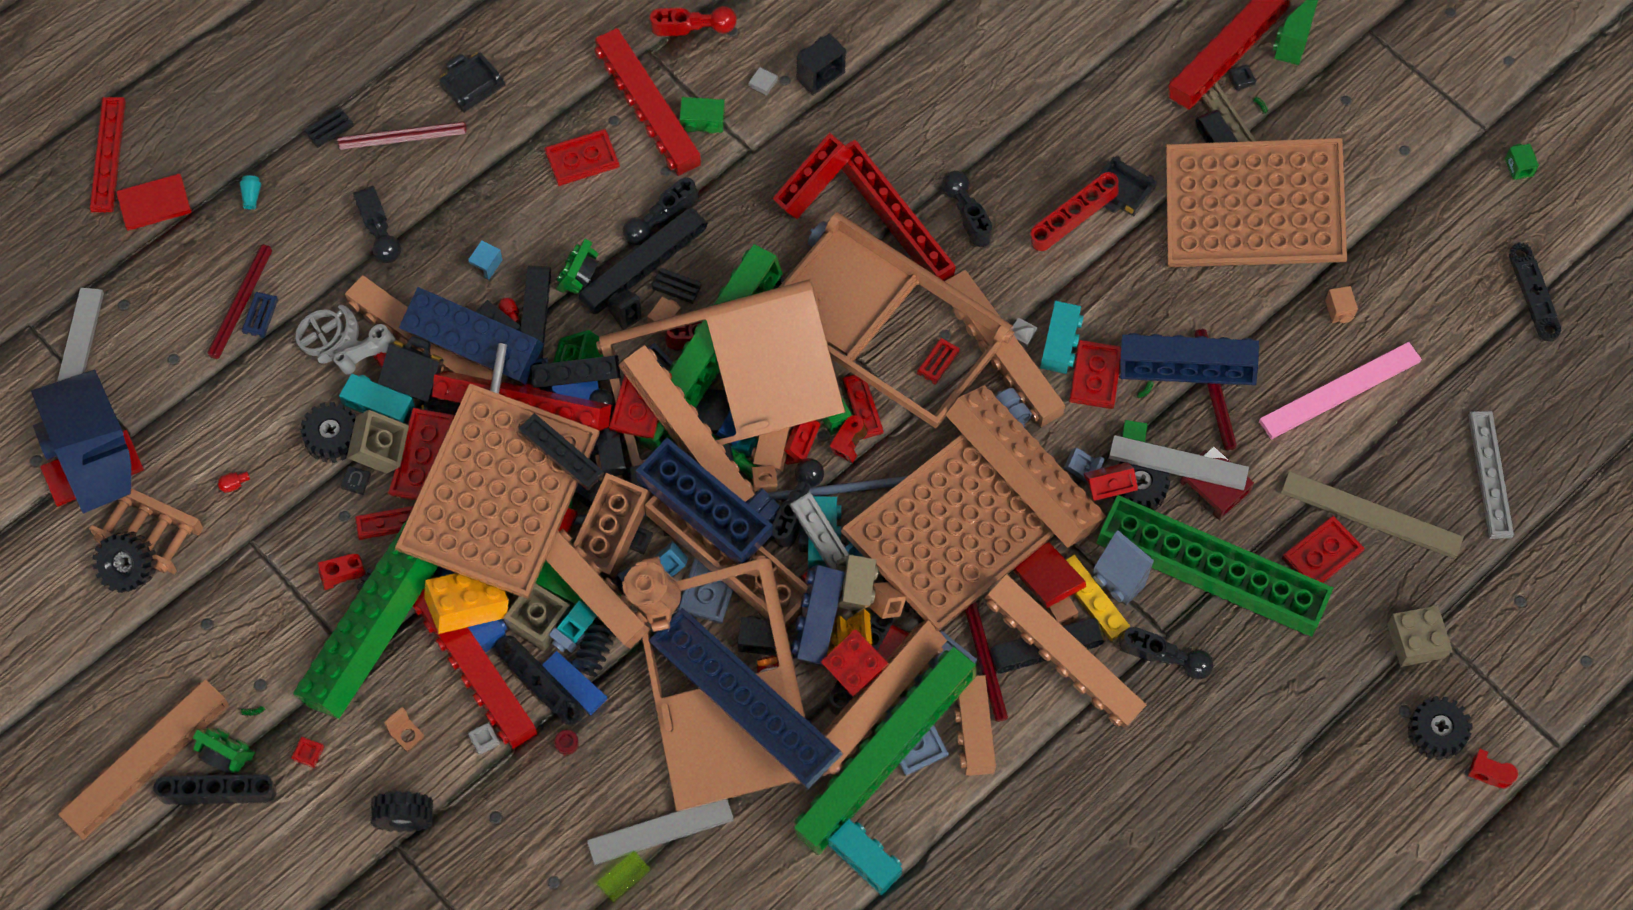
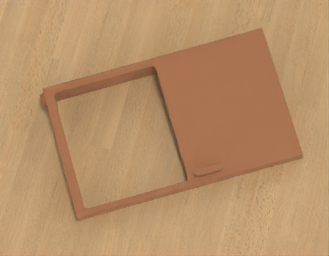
(861, 289)
(768, 359)
(707, 749)

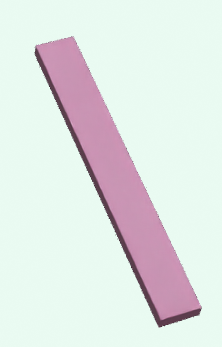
(1339, 390)

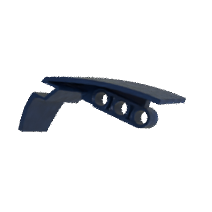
(85, 437)

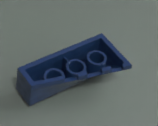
(817, 614)

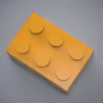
(463, 602)

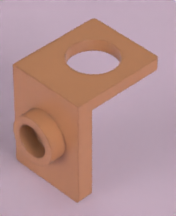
(764, 478)
(397, 724)

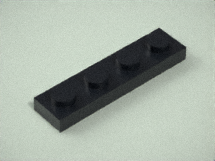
(575, 371)
(561, 451)

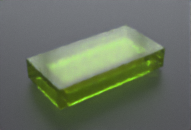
(623, 876)

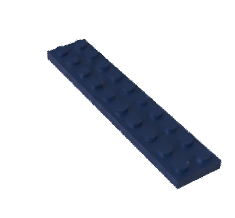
(746, 698)

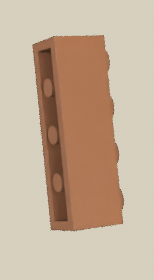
(975, 729)

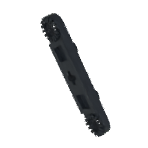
(1539, 305)
(550, 690)

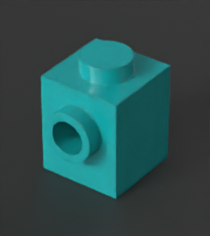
(577, 621)

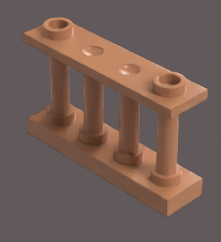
(166, 515)

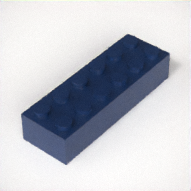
(470, 334)
(1189, 359)
(704, 502)

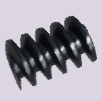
(592, 648)

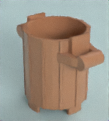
(652, 592)

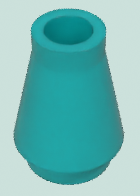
(250, 189)

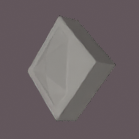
(1024, 331)

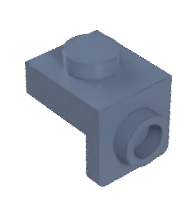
(1080, 462)
(562, 642)

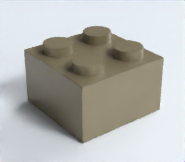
(377, 441)
(857, 583)
(537, 616)
(1419, 636)

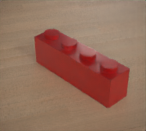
(813, 176)

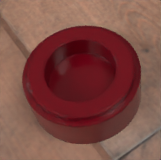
(566, 742)

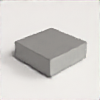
(763, 81)
(484, 738)

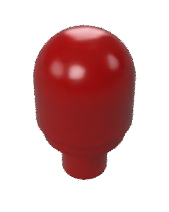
(510, 308)
(232, 481)

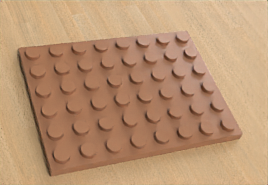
(1256, 203)
(493, 494)
(948, 532)

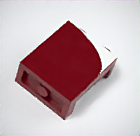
(1218, 496)

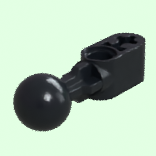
(956, 185)
(637, 229)
(386, 247)
(609, 441)
(808, 474)
(1197, 663)

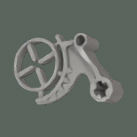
(344, 347)

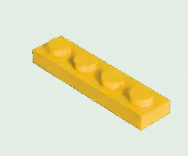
(1098, 603)

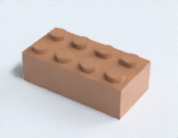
(612, 523)

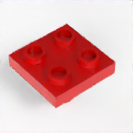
(855, 663)

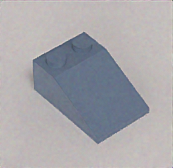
(1122, 569)

